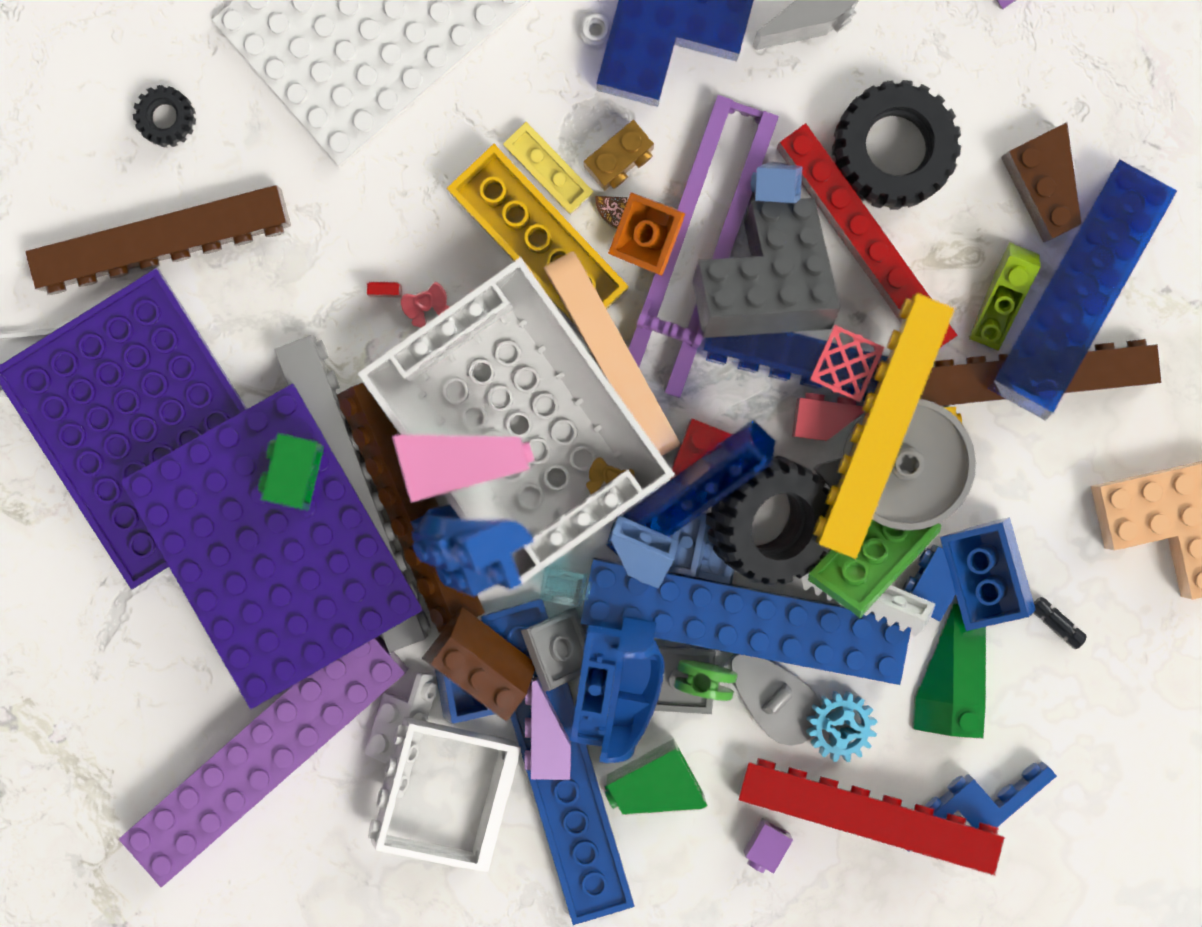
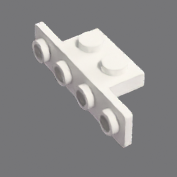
(391, 714)

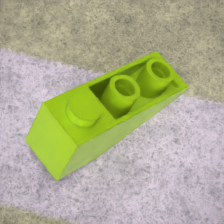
(1005, 295)

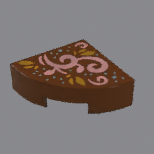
(611, 209)

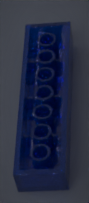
(1082, 290)

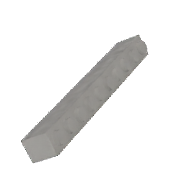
(305, 367)

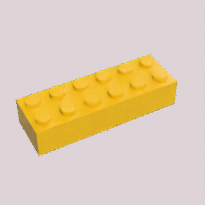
(528, 225)

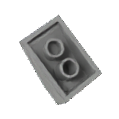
(805, 20)

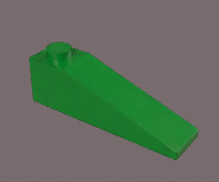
(955, 683)

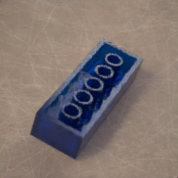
(786, 357)

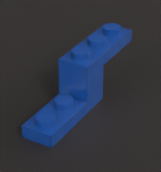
(975, 805)

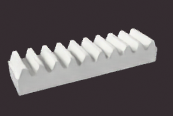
(895, 605)

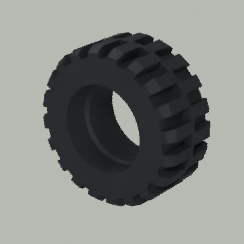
(926, 114)
(795, 546)

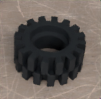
(146, 109)

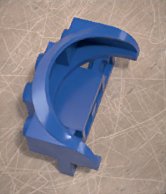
(469, 552)
(622, 676)

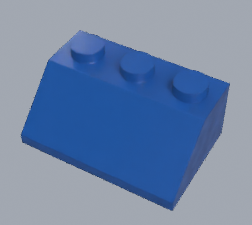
(988, 574)

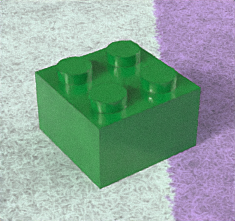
(291, 471)

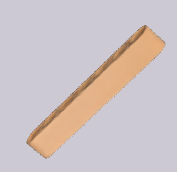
(610, 349)

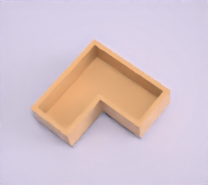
(1156, 509)

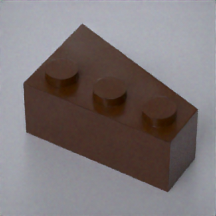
(1046, 181)

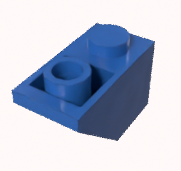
(933, 581)

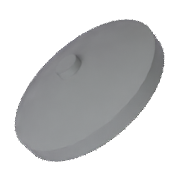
(929, 472)

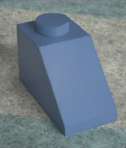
(643, 551)

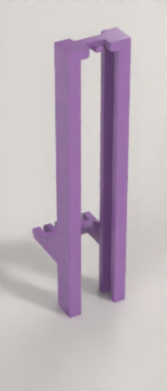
(648, 319)

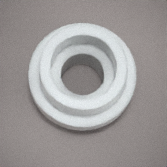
(595, 19)

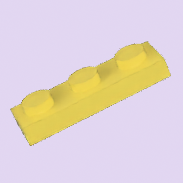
(548, 168)

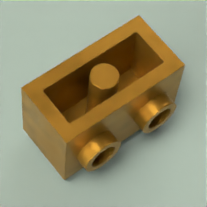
(619, 155)

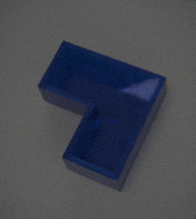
(646, 35)

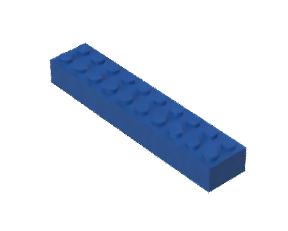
(749, 622)

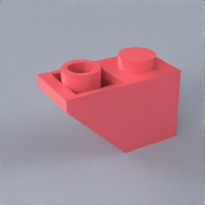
(823, 419)

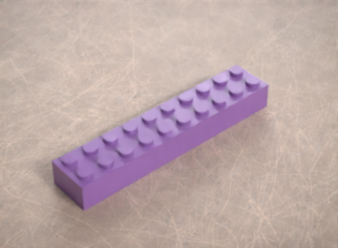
(259, 759)

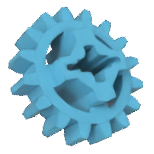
(843, 713)

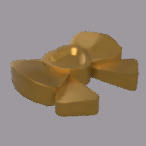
(601, 472)

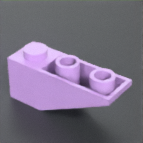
(549, 741)

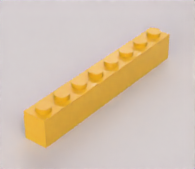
(884, 424)

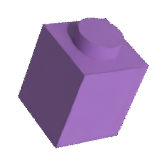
(767, 847)

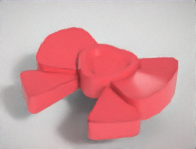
(415, 305)

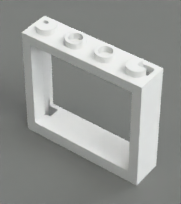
(493, 808)

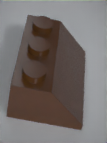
(481, 663)

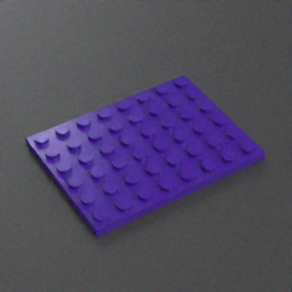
(115, 398)
(267, 579)

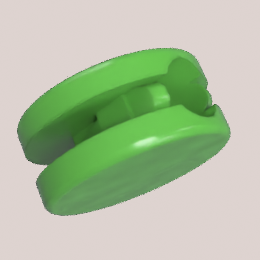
(705, 680)

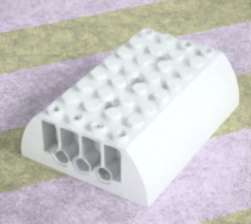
(535, 374)

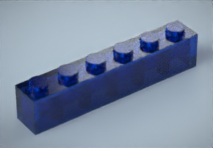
(704, 482)

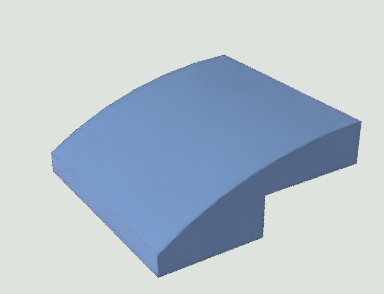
(696, 554)

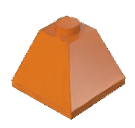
(646, 233)

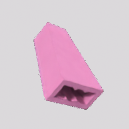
(453, 462)

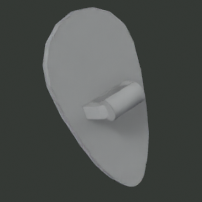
(775, 698)

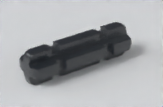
(1059, 623)

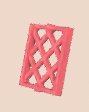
(868, 373)

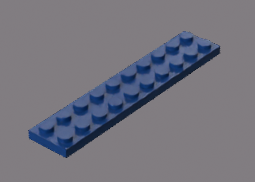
(572, 808)

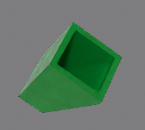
(655, 783)

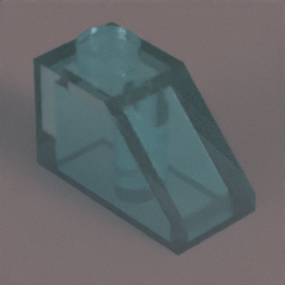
(565, 586)

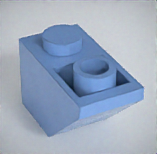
(777, 182)

